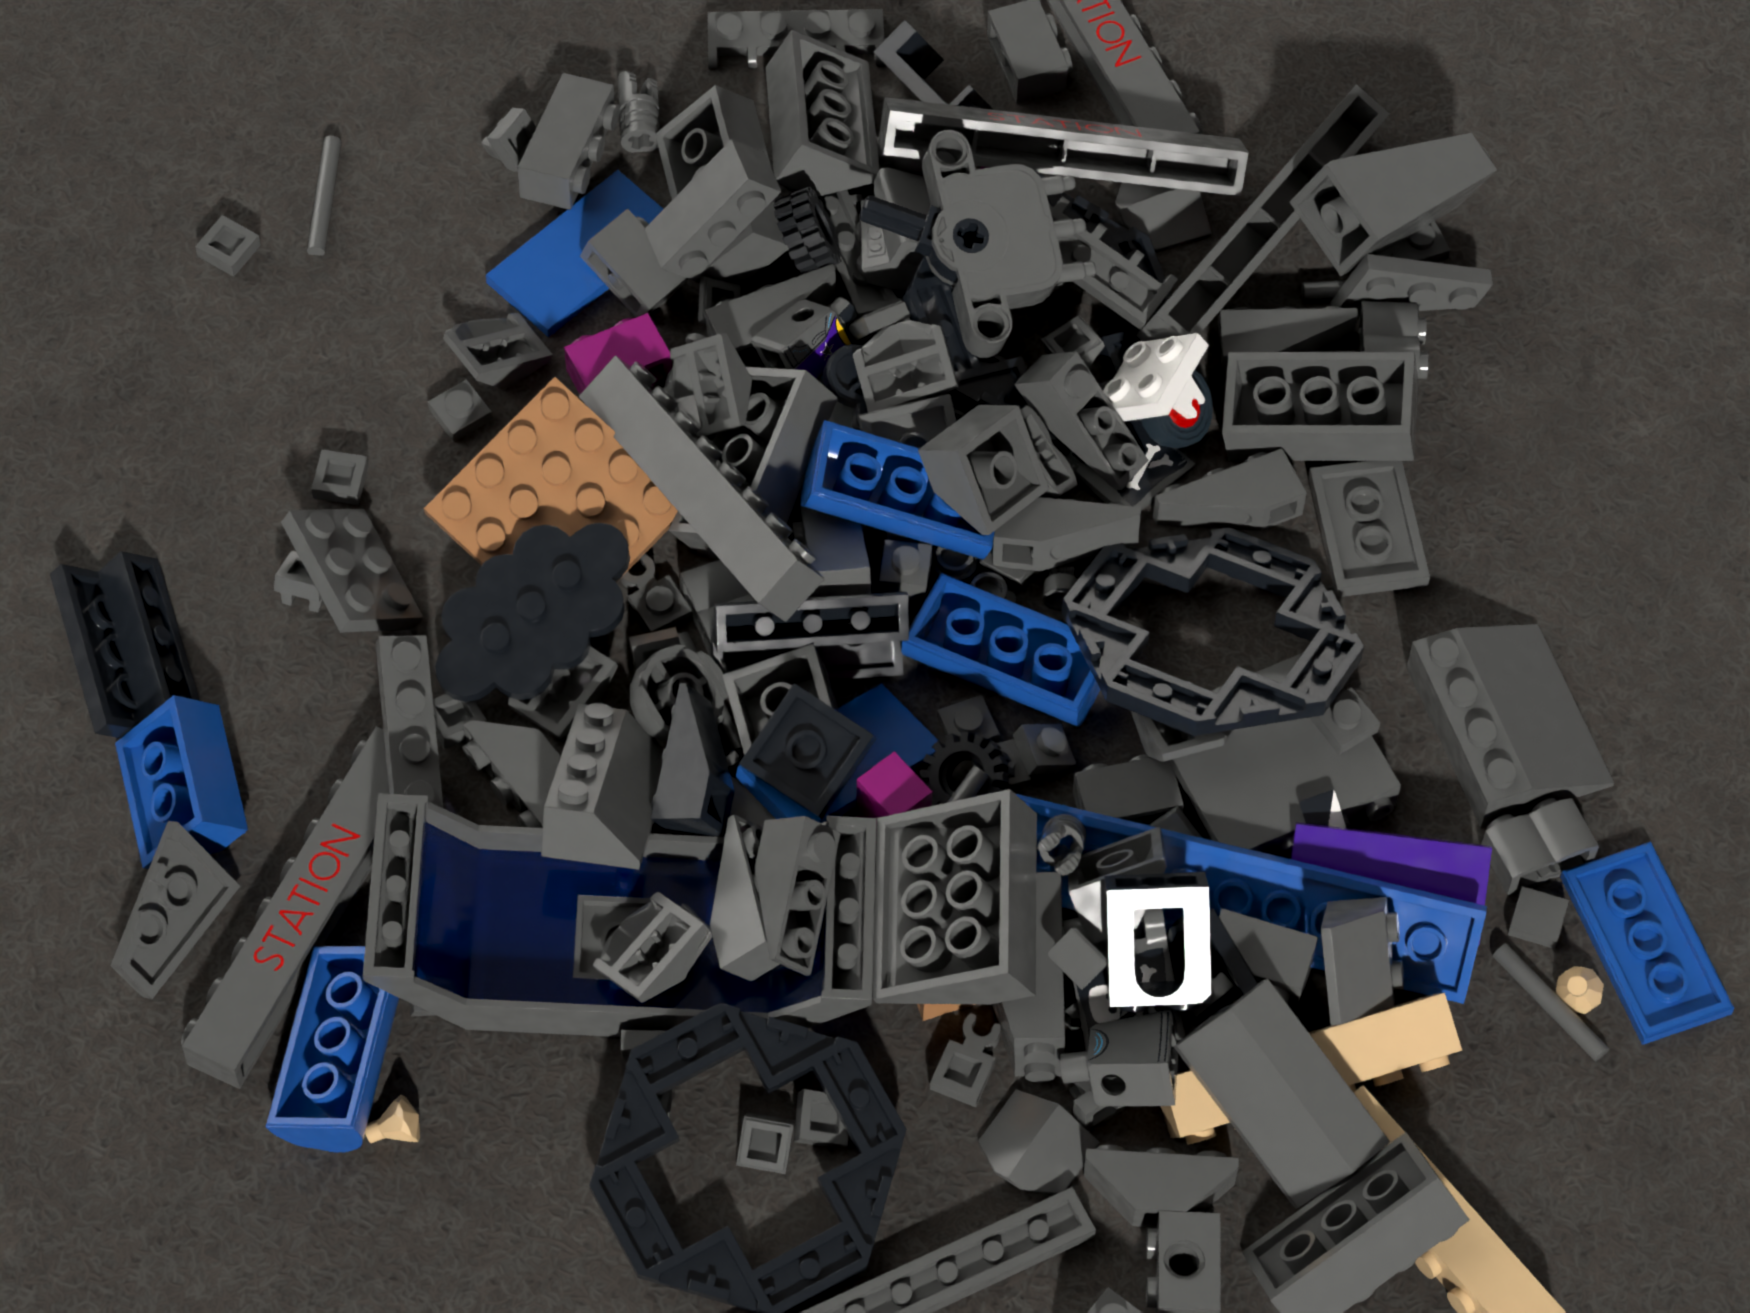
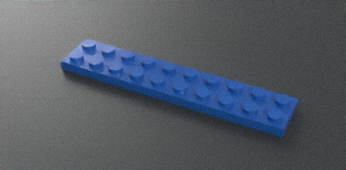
(1435, 930)

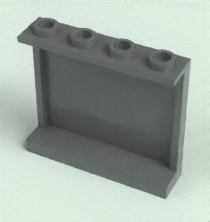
(1255, 782)

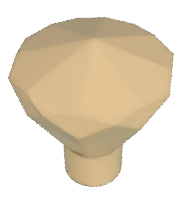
(1580, 989)
(396, 1123)

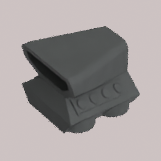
(886, 256)

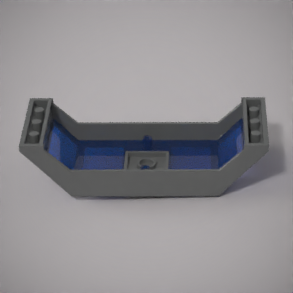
(510, 938)

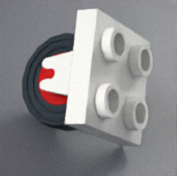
(1164, 389)

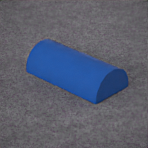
(883, 488)
(1003, 649)
(332, 1054)

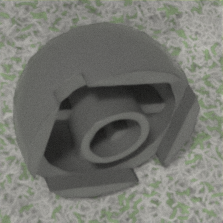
(658, 681)

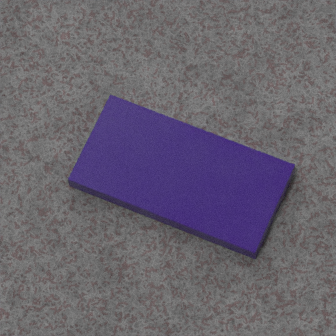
(1408, 861)

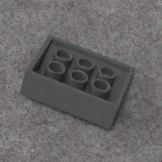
(1505, 718)
(956, 903)

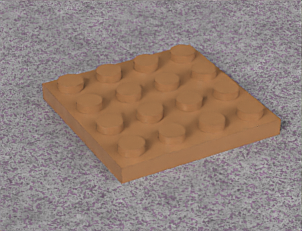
(555, 470)

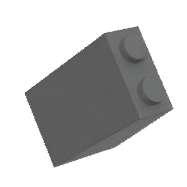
(1388, 194)
(1035, 1024)

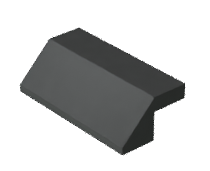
(1282, 1094)

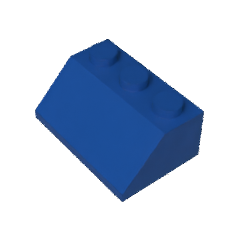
(181, 772)

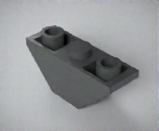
(518, 762)
(1158, 1180)

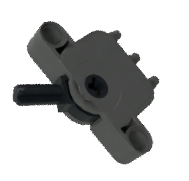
(1011, 233)

